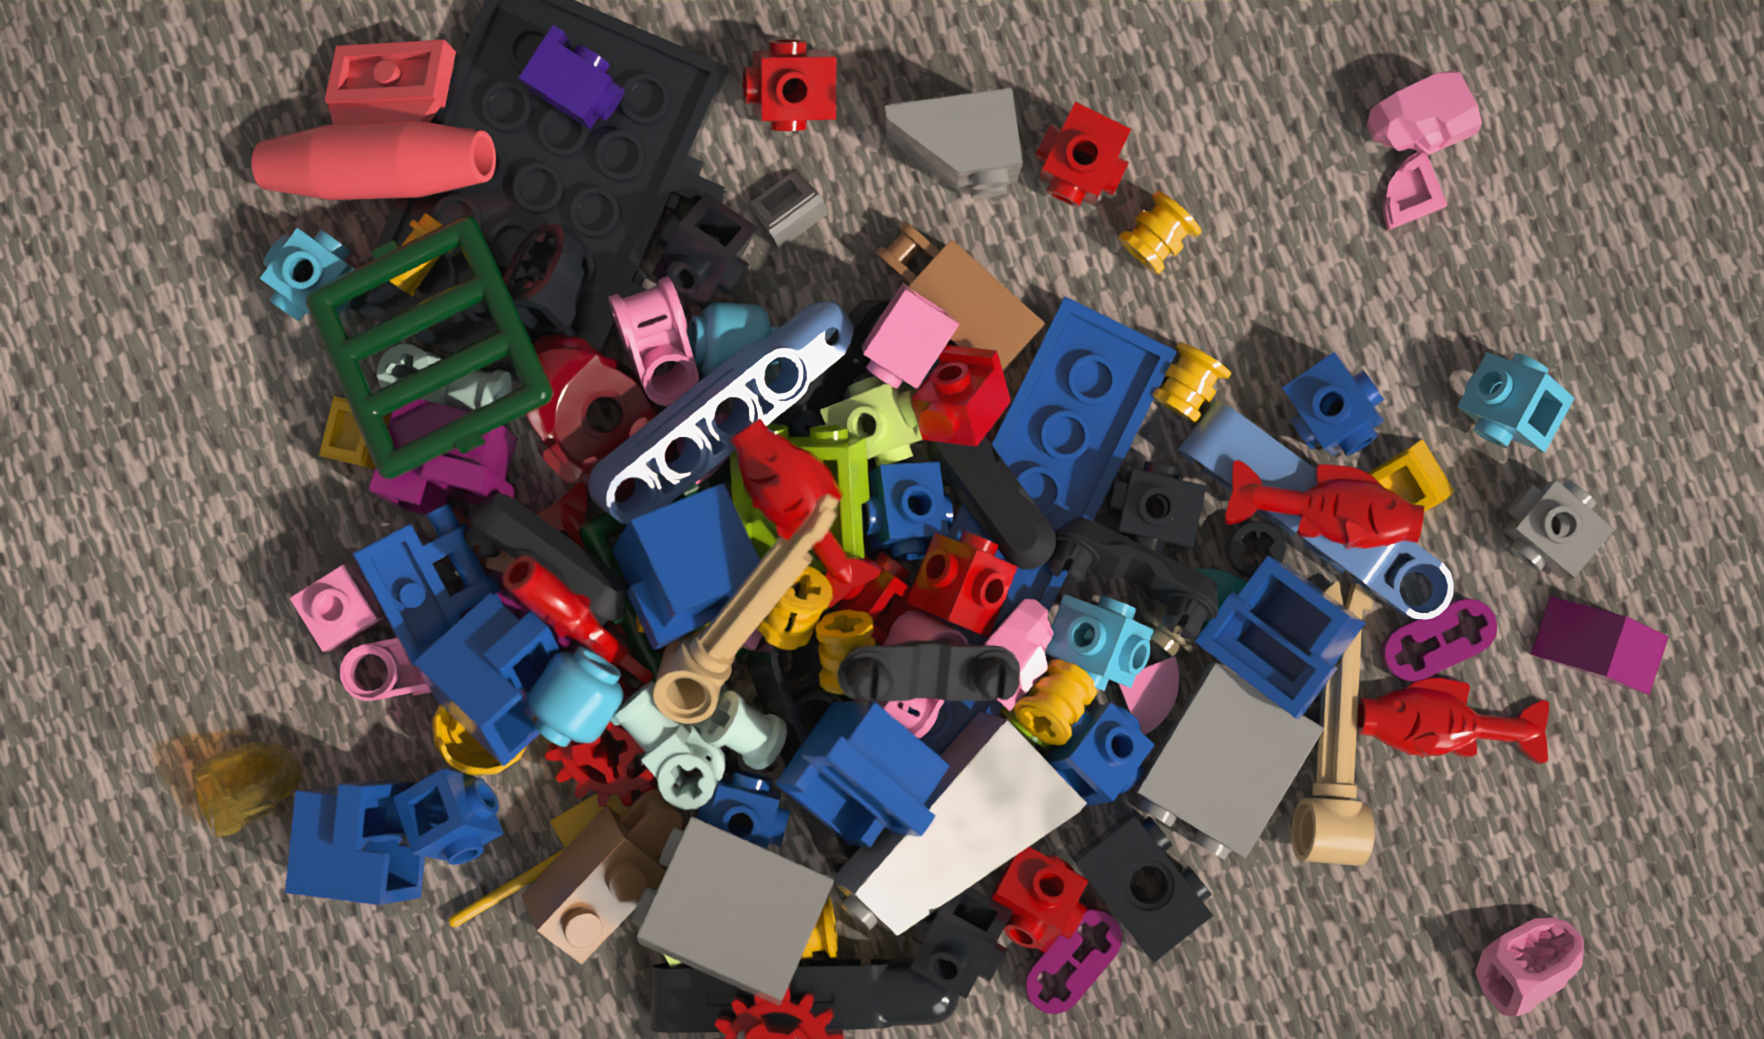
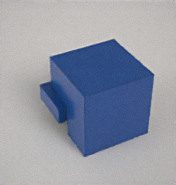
(684, 563)
(1281, 635)
(486, 672)
(864, 774)
(352, 845)

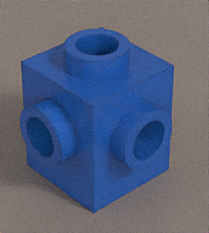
(1319, 391)
(906, 509)
(1102, 754)
(750, 795)
(449, 816)

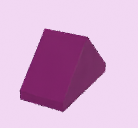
(1600, 644)

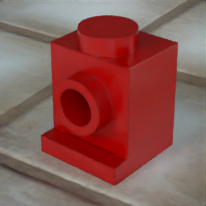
(961, 396)

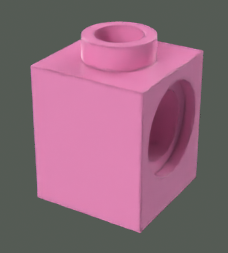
(908, 338)
(338, 608)

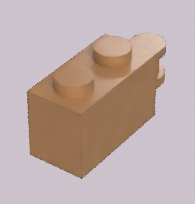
(957, 283)
(602, 875)

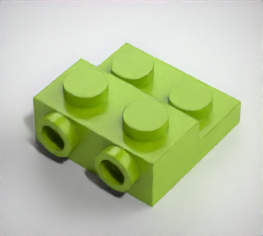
(848, 464)

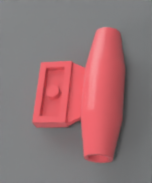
(380, 131)

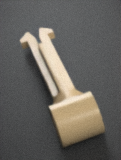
(711, 652)
(1332, 826)

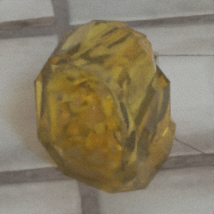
(244, 785)

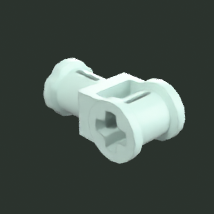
(464, 394)
(743, 730)
(669, 749)

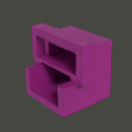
(455, 475)

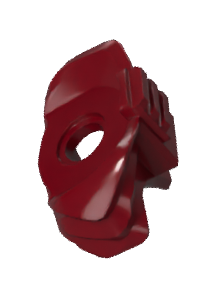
(577, 378)

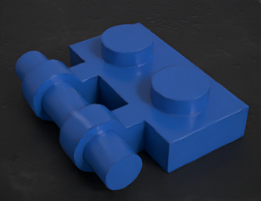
(410, 588)

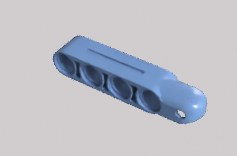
(803, 357)
(1228, 436)

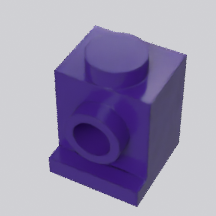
(572, 80)

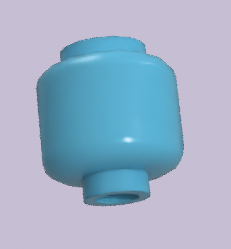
(724, 331)
(575, 697)

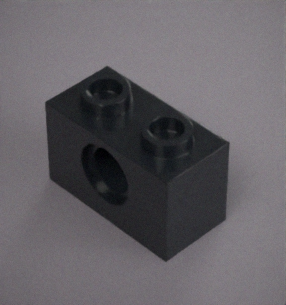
(1156, 921)

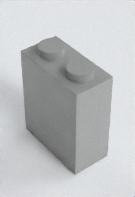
(1225, 762)
(732, 909)

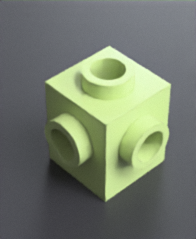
(881, 416)

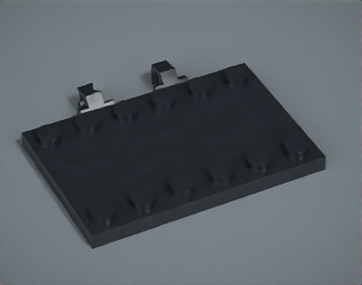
(552, 170)

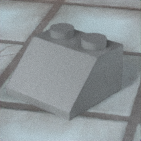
(961, 139)

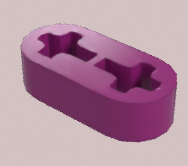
(1445, 653)
(1084, 971)

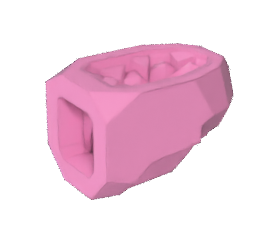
(1426, 115)
(1027, 636)
(1529, 964)

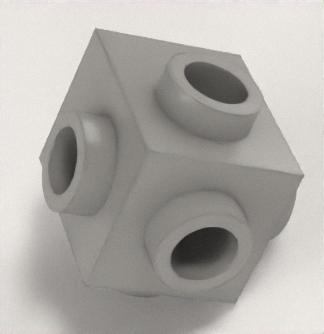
(1577, 532)

